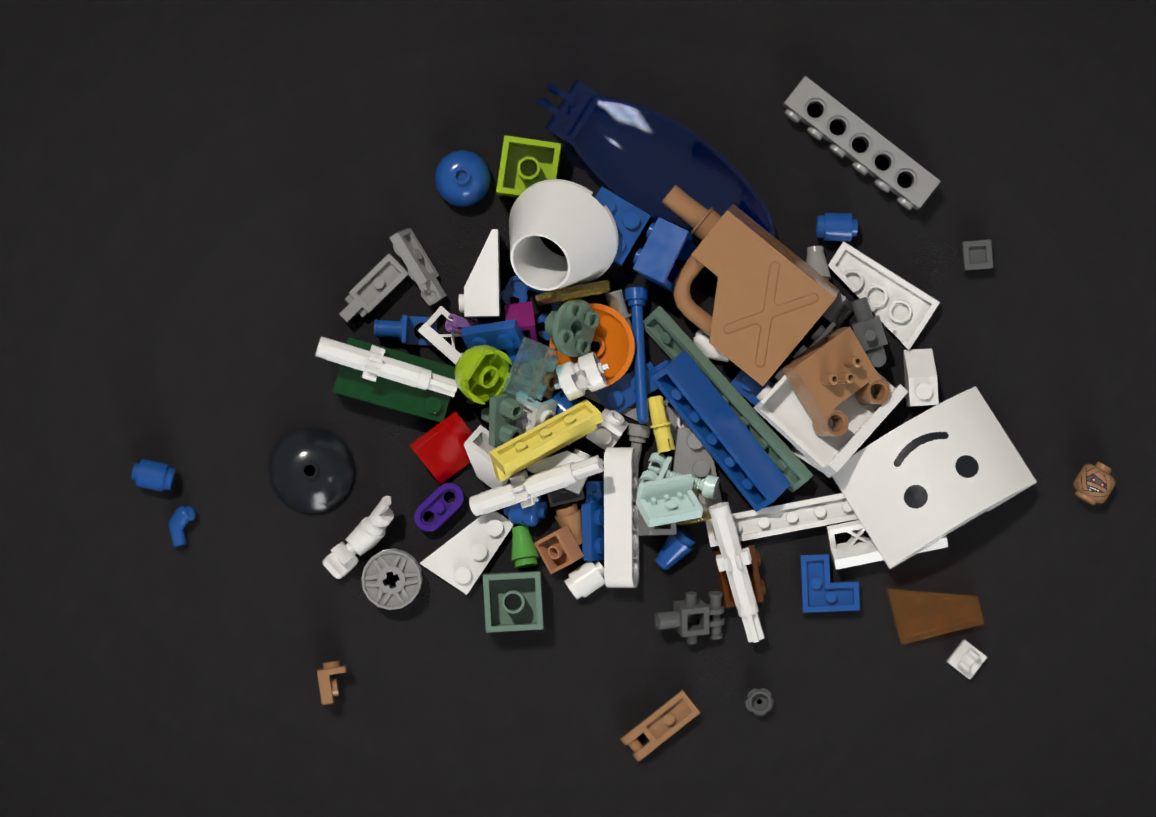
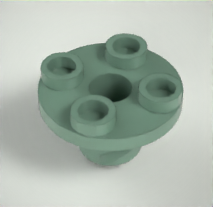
(572, 327)

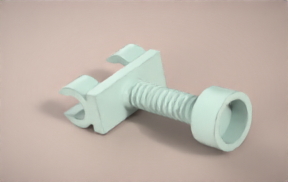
(707, 486)

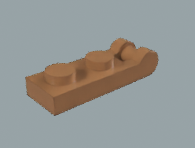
(661, 724)

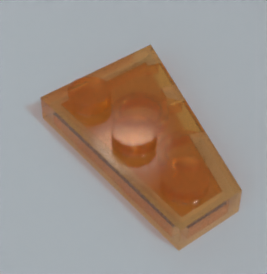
(932, 614)

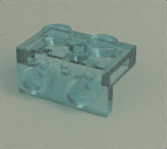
(530, 370)

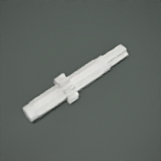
(375, 364)
(526, 488)
(735, 562)

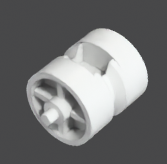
(581, 376)

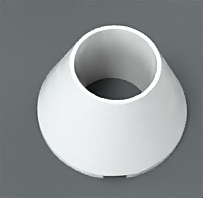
(572, 221)

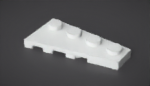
(896, 301)

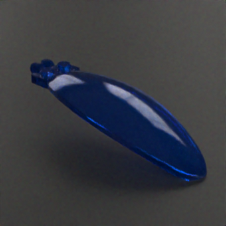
(648, 154)

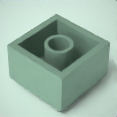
(513, 601)

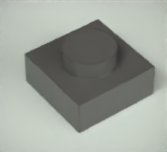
(977, 255)

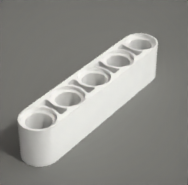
(621, 517)

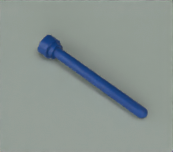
(636, 300)

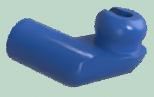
(178, 522)

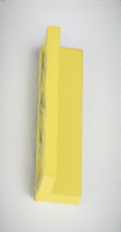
(545, 439)

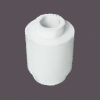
(586, 579)

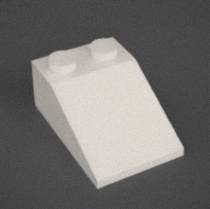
(482, 288)

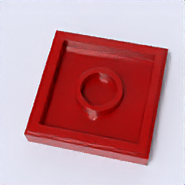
(443, 447)

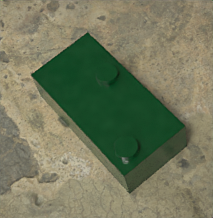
(392, 393)

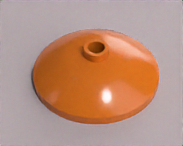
(615, 343)

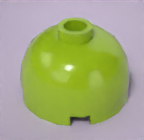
(482, 372)

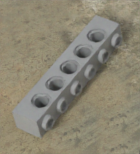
(809, 93)

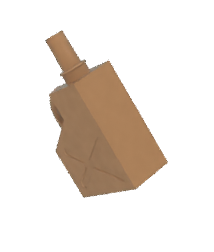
(762, 292)

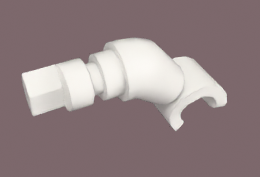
(360, 540)

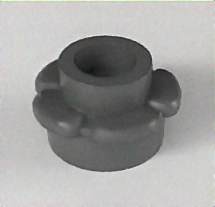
(759, 709)

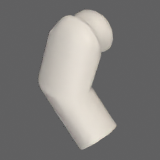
(701, 340)

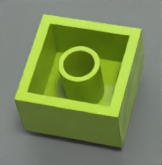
(526, 163)

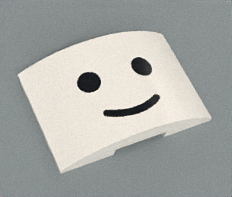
(932, 476)

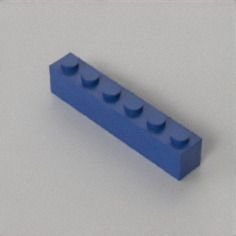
(720, 431)

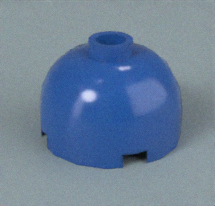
(462, 178)

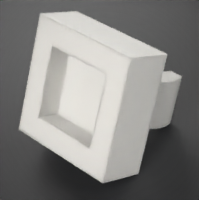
(966, 659)

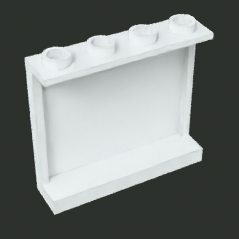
(788, 416)

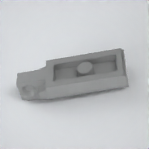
(419, 265)
(374, 288)

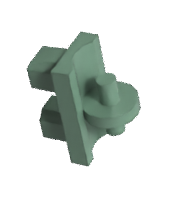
(502, 417)

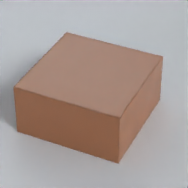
(558, 549)

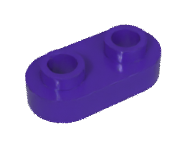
(439, 507)

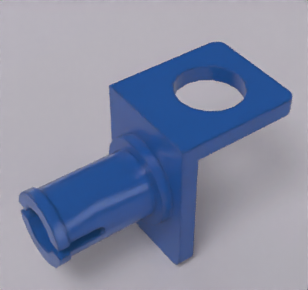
(402, 329)

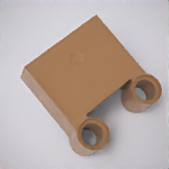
(831, 374)

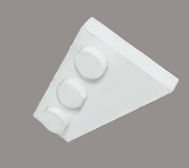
(469, 552)

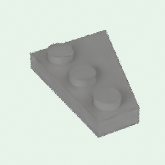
(694, 459)

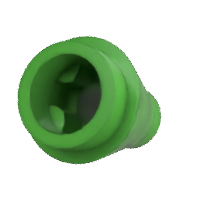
(523, 548)

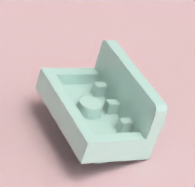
(668, 500)

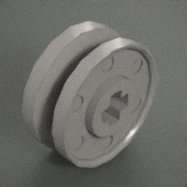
(385, 594)

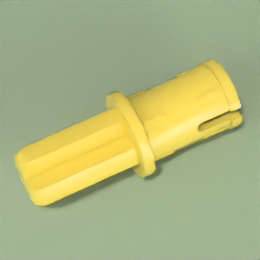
(660, 424)

